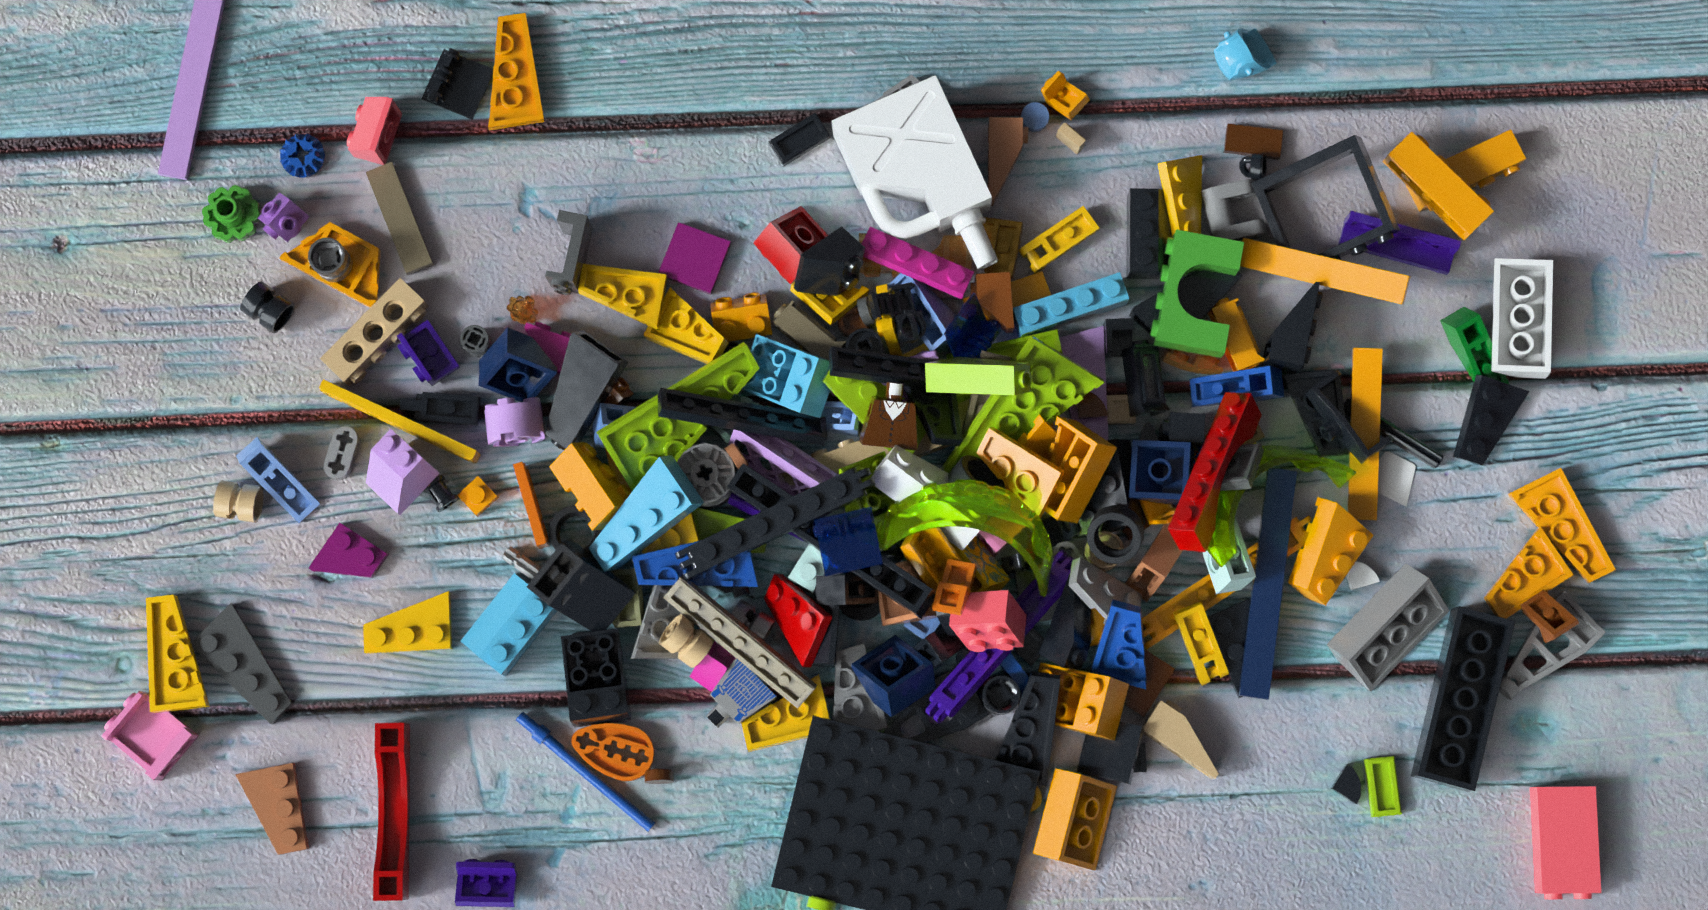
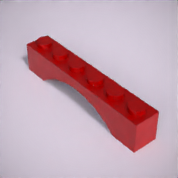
(1197, 508)
(393, 777)

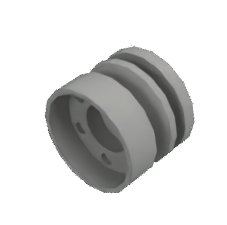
(713, 458)

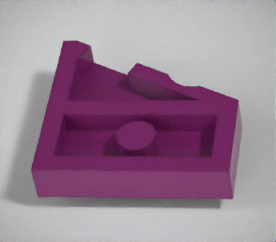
(348, 555)

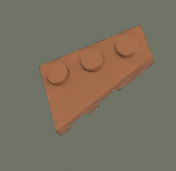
(278, 805)

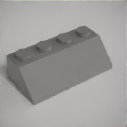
(1388, 626)

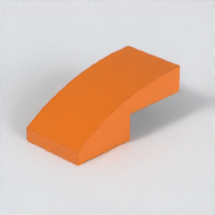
(955, 587)

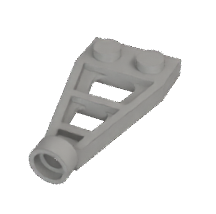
(1581, 639)

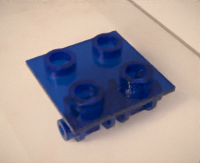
(971, 331)
(848, 541)

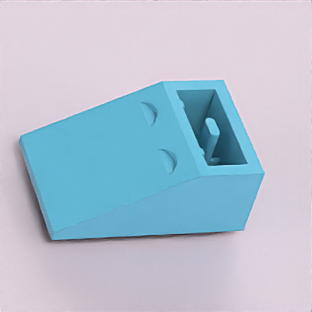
(789, 376)

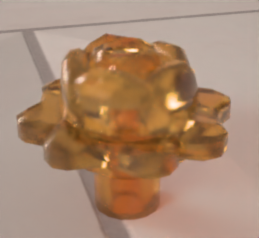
(522, 309)

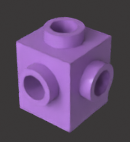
(282, 218)

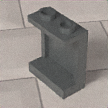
(581, 231)

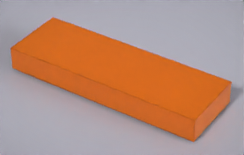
(531, 505)

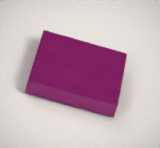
(694, 258)

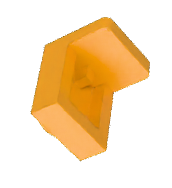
(1064, 96)

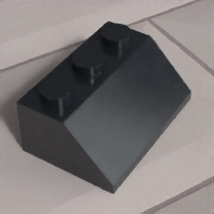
(1146, 233)

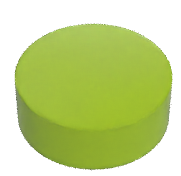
(820, 903)

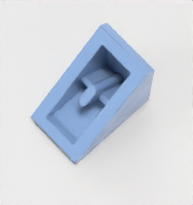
(840, 419)

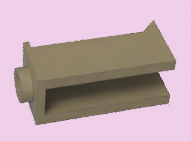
(805, 331)

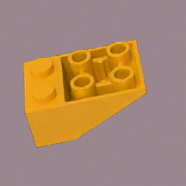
(1088, 701)

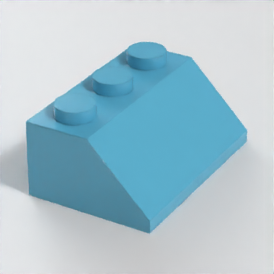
(508, 626)

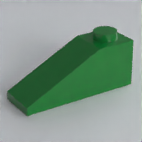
(1471, 343)

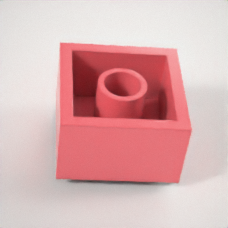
(990, 622)

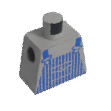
(739, 695)

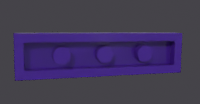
(1408, 245)

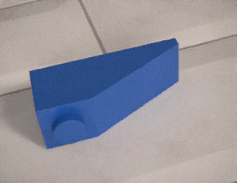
(1261, 382)

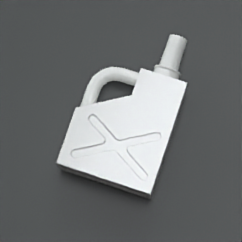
(916, 152)

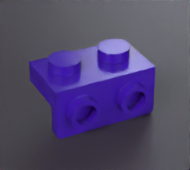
(428, 352)
(486, 883)

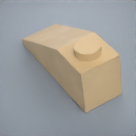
(1175, 734)

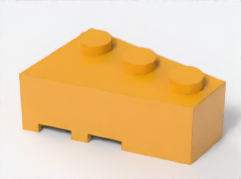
(1329, 551)

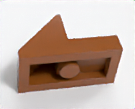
(1548, 615)

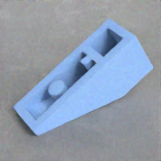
(277, 479)

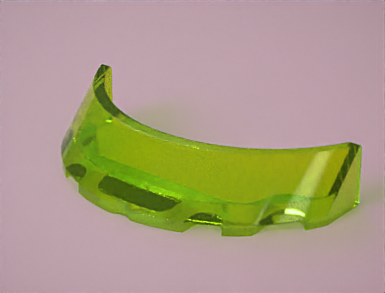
(977, 507)
(1223, 544)

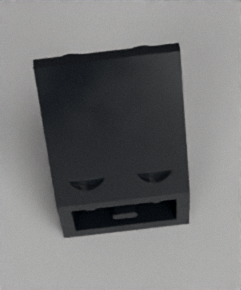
(1288, 343)
(580, 587)
(595, 678)

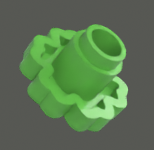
(238, 223)

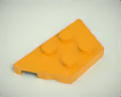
(363, 280)

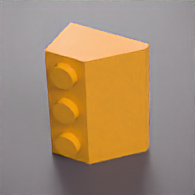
(1075, 819)

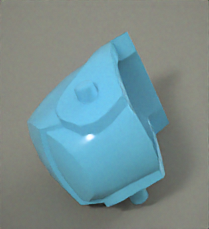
(1243, 54)

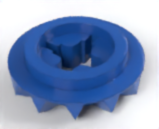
(313, 160)

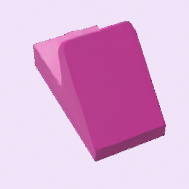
(712, 666)

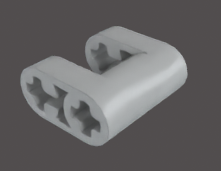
(1220, 214)

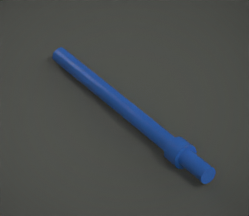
(541, 734)

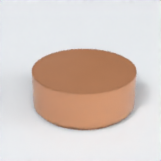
(736, 455)

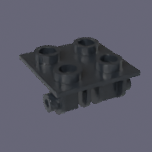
(458, 84)

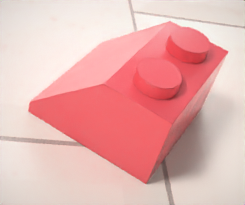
(374, 129)

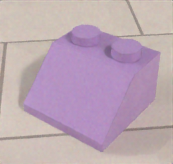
(398, 472)

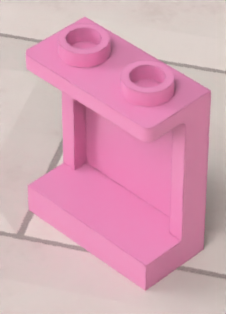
(149, 738)

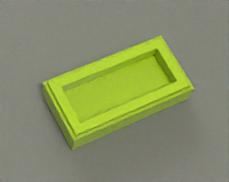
(1382, 786)

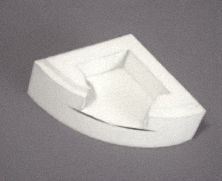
(1361, 575)

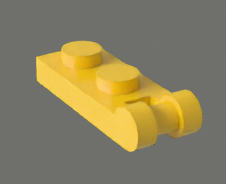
(1060, 239)
(1200, 642)

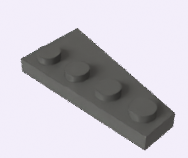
(237, 658)

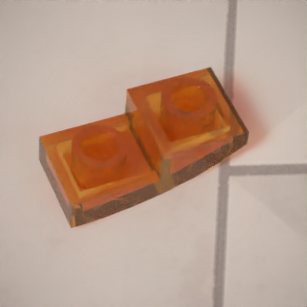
(1200, 364)

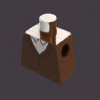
(890, 420)

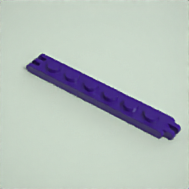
(978, 666)

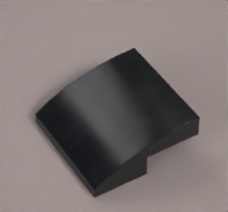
(1112, 758)

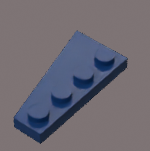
(663, 568)

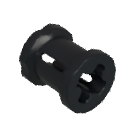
(441, 494)

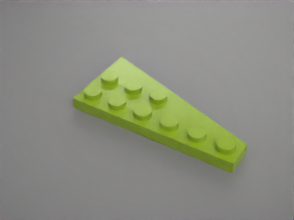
(643, 436)

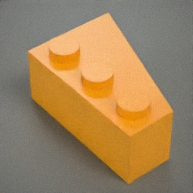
(1084, 460)
(590, 482)

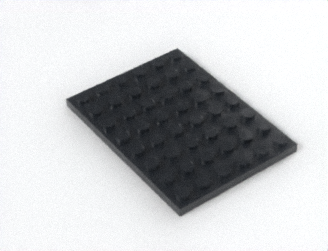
(902, 823)

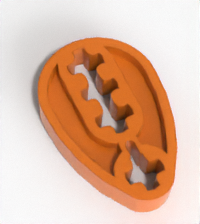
(623, 735)

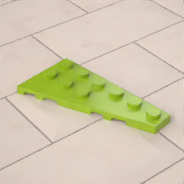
(1054, 388)

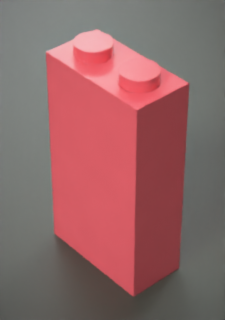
(1565, 841)

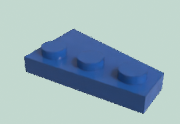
(1122, 646)

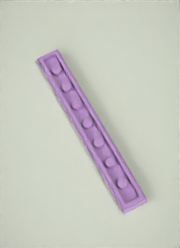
(191, 89)

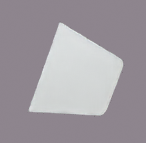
(1395, 477)

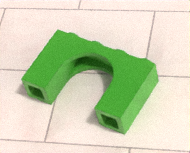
(1174, 325)

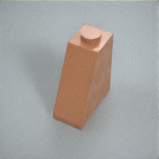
(1154, 564)

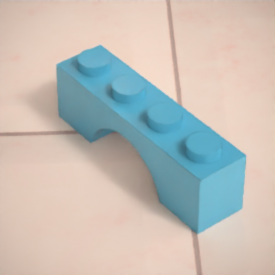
(1070, 304)

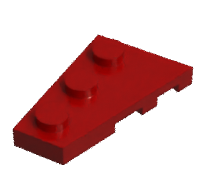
(798, 617)

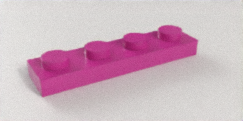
(916, 263)

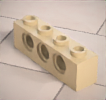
(377, 316)

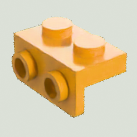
(741, 316)
(929, 554)

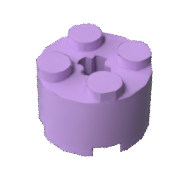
(514, 422)

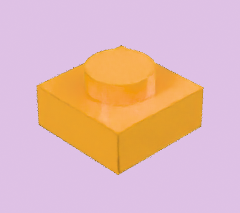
(477, 496)

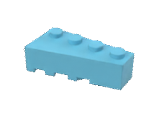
(648, 512)

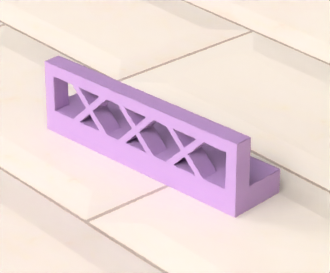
(782, 458)

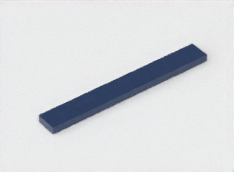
(1267, 584)

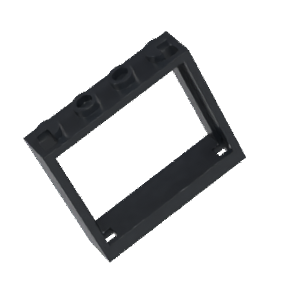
(1314, 162)

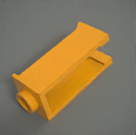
(1241, 346)

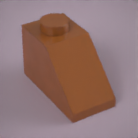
(995, 298)

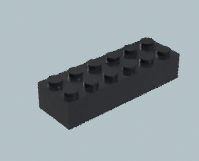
(1463, 699)

